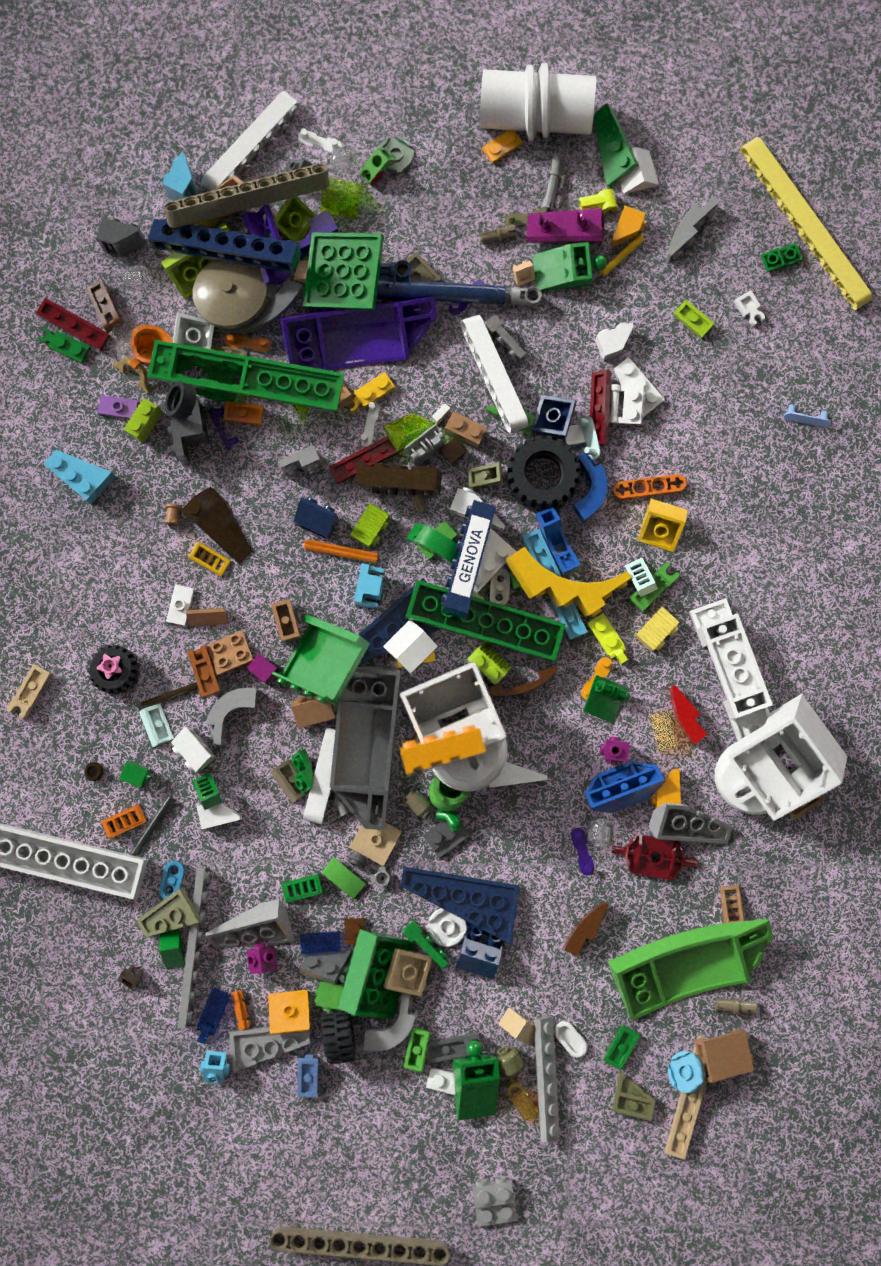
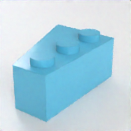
(80, 475)

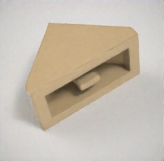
(518, 1026)

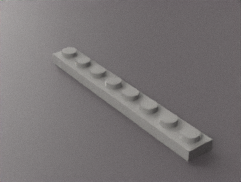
(193, 955)

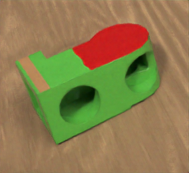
(377, 165)

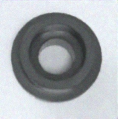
(357, 859)

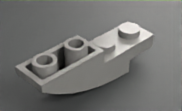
(688, 227)

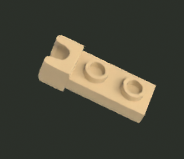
(29, 691)

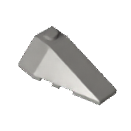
(684, 823)
(261, 923)

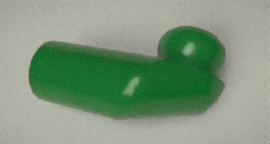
(451, 818)

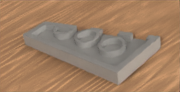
(257, 1045)

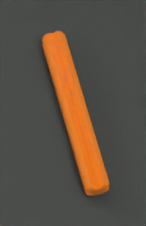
(341, 551)

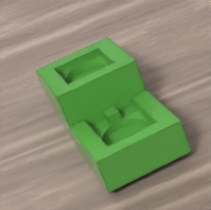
(343, 878)

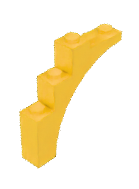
(562, 591)

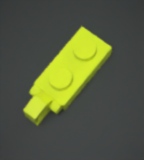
(608, 638)

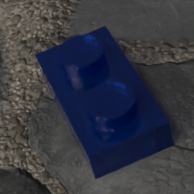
(320, 942)

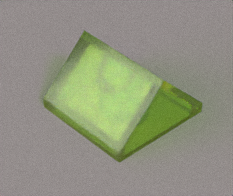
(342, 198)
(406, 429)

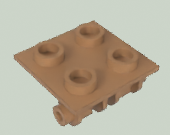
(230, 653)

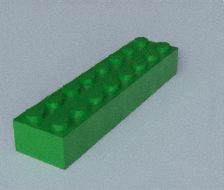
(488, 623)

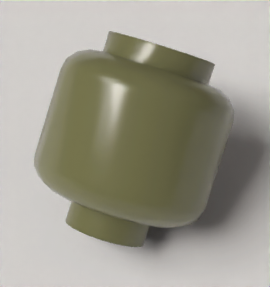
(509, 1062)

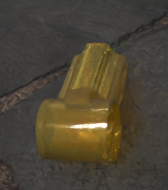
(522, 1101)

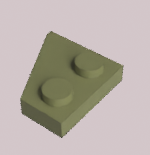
(632, 1099)

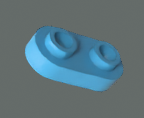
(171, 879)

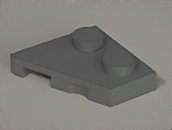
(326, 965)

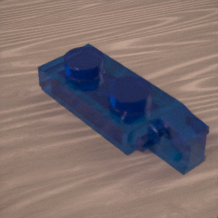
(212, 1013)

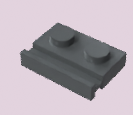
(443, 839)

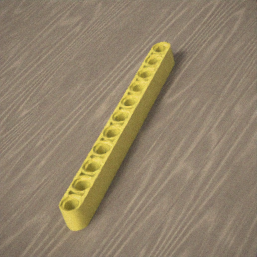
(807, 223)

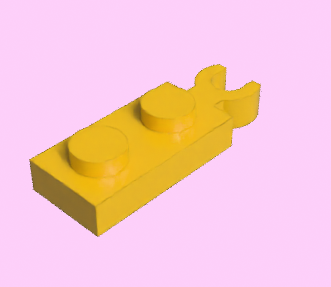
(372, 392)

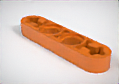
(649, 488)

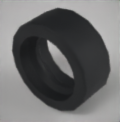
(180, 400)

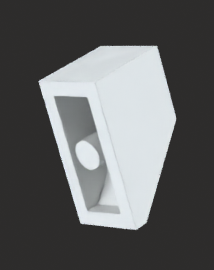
(217, 816)

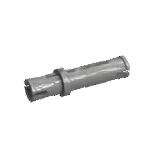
(554, 176)

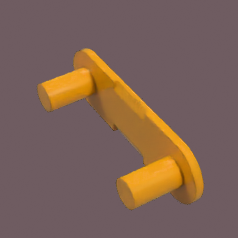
(601, 669)

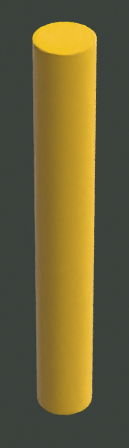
(622, 255)

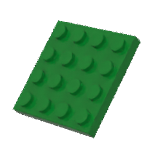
(343, 271)

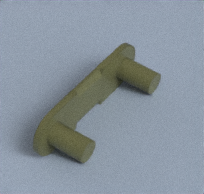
(520, 219)

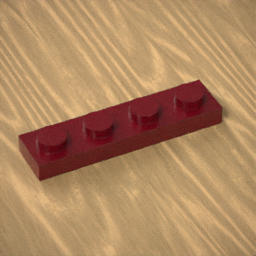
(73, 324)
(600, 404)
(371, 454)

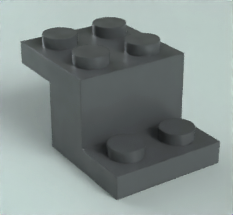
(188, 433)

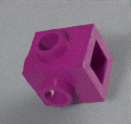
(621, 754)
(261, 959)

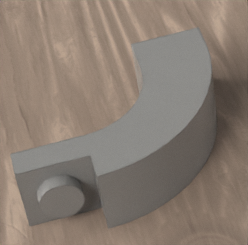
(225, 706)
(386, 1038)

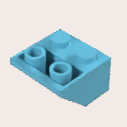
(179, 181)

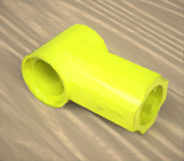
(604, 199)

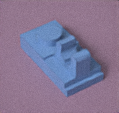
(307, 1077)

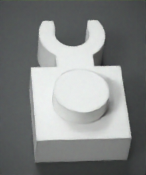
(748, 305)

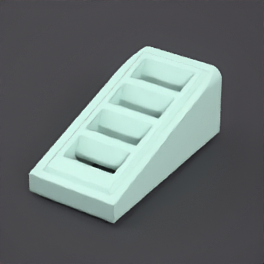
(644, 588)

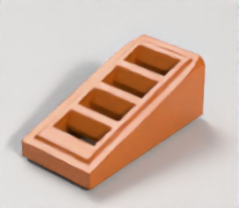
(106, 823)

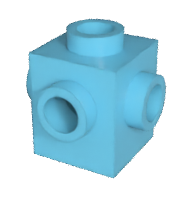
(215, 1067)

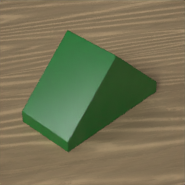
(172, 948)

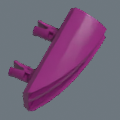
(566, 227)

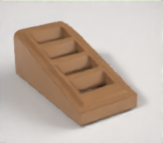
(727, 889)

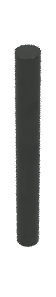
(152, 826)

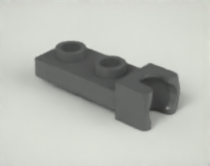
(449, 1047)

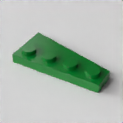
(613, 146)

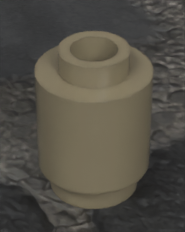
(418, 803)

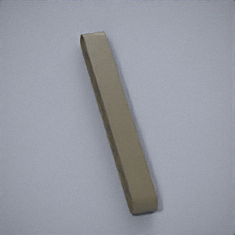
(246, 195)
(352, 1251)

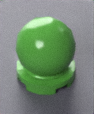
(445, 797)

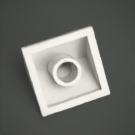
(642, 176)
(192, 331)
(410, 646)

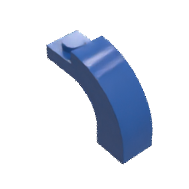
(589, 505)
(555, 538)

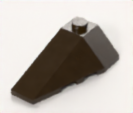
(214, 518)

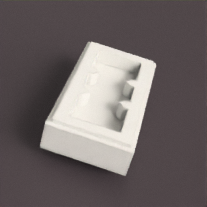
(179, 604)

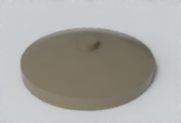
(229, 294)

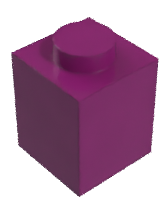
(262, 669)

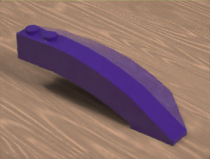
(339, 336)

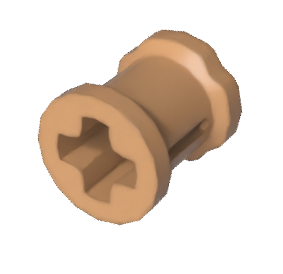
(173, 514)

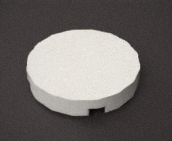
(443, 922)

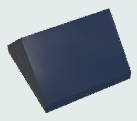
(553, 416)

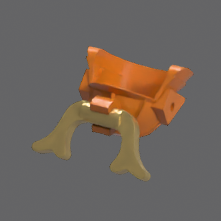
(142, 349)

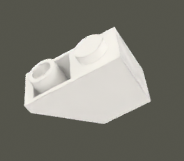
(613, 341)

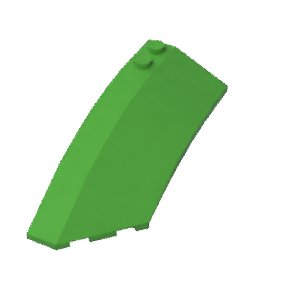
(689, 964)

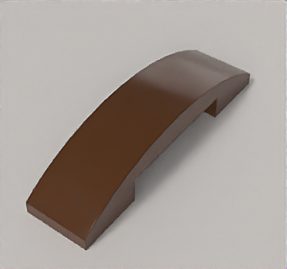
(543, 675)

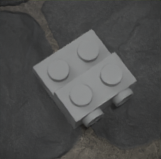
(307, 459)
(494, 1201)

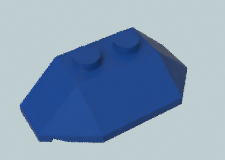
(623, 786)

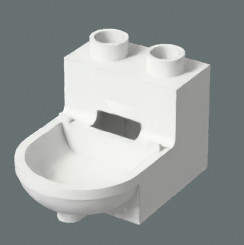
(446, 697)
(756, 779)

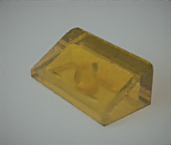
(663, 730)

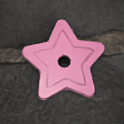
(105, 663)

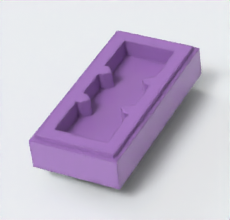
(117, 406)

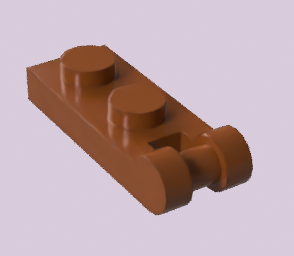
(204, 672)

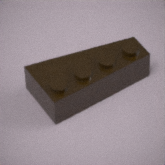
(399, 480)

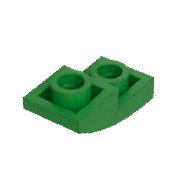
(781, 258)
(304, 778)

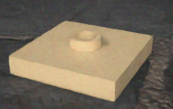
(376, 843)

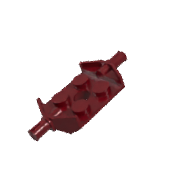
(638, 854)

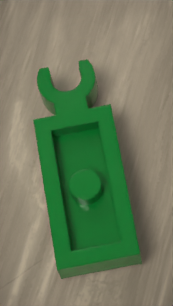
(66, 345)

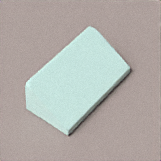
(156, 725)

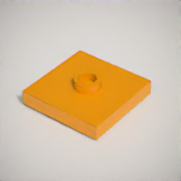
(289, 1012)

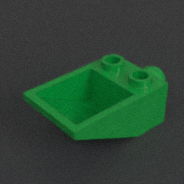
(560, 270)
(475, 1086)

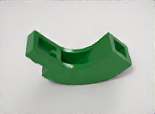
(433, 542)

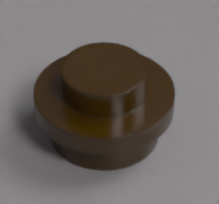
(94, 771)

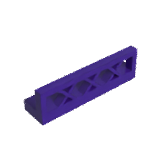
(255, 225)

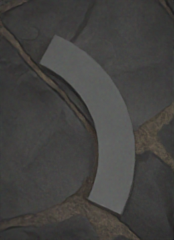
(272, 311)

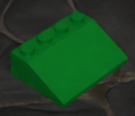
(367, 973)

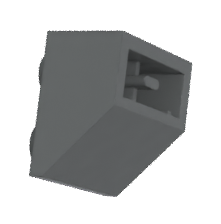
(119, 237)

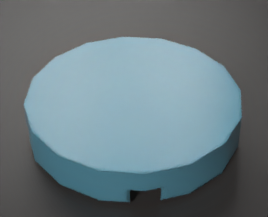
(686, 1072)

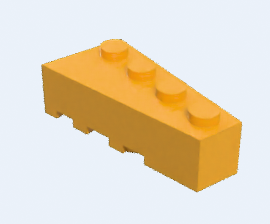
(442, 749)

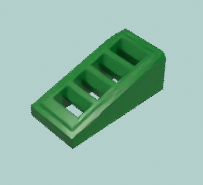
(210, 800)
(318, 885)

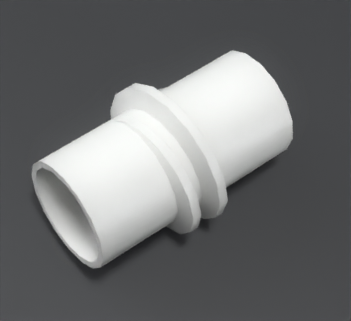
(537, 101)

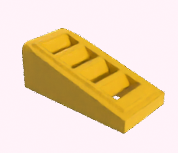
(206, 564)

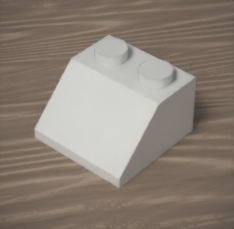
(193, 749)

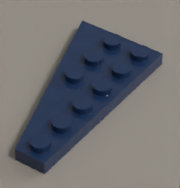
(387, 625)
(475, 900)

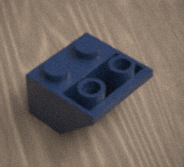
(316, 518)
(480, 952)

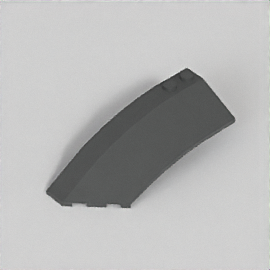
(365, 743)

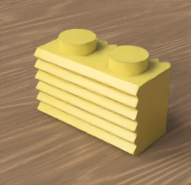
(657, 629)

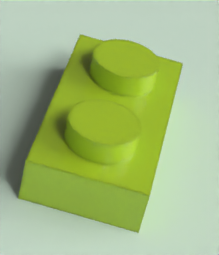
(693, 319)

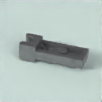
(503, 339)

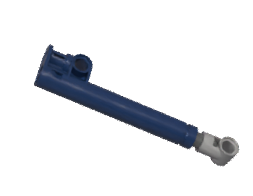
(399, 286)

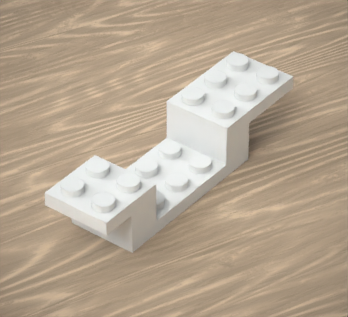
(735, 665)

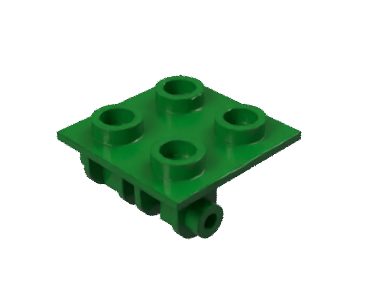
(605, 699)

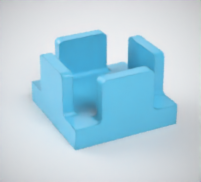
(369, 586)

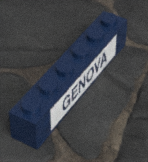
(468, 560)

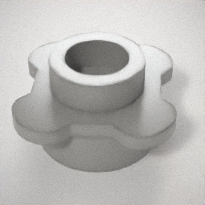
(387, 878)

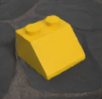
(662, 525)

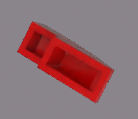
(686, 716)

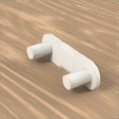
(311, 139)
(373, 413)

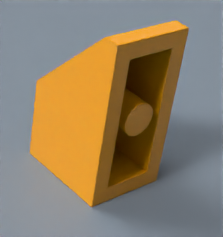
(628, 226)
(669, 791)

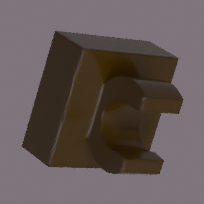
(129, 979)

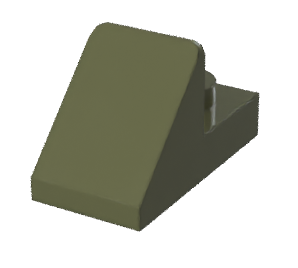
(485, 475)

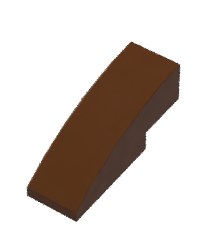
(585, 928)

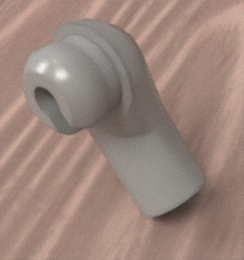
(340, 806)

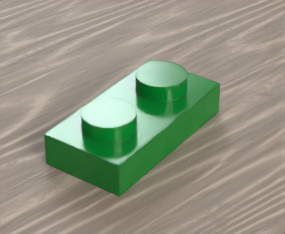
(621, 1047)

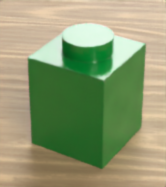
(135, 774)

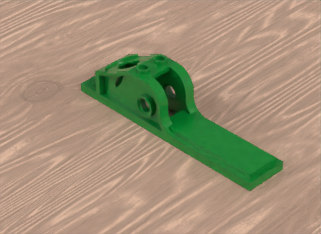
(259, 377)

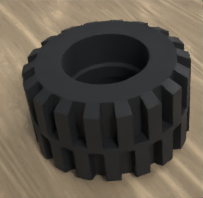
(128, 676)
(338, 1037)

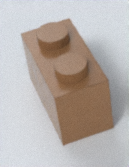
(465, 430)
(286, 621)
(311, 711)

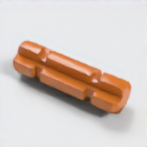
(240, 1010)

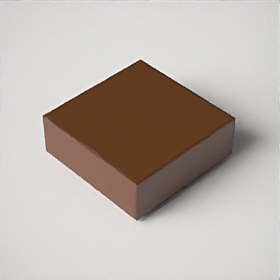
(452, 451)

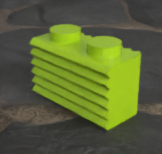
(143, 420)
(370, 526)
(490, 663)

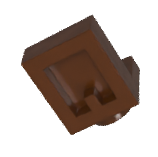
(352, 929)

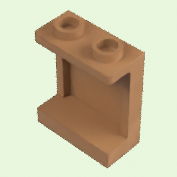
(725, 1055)

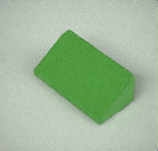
(417, 1049)

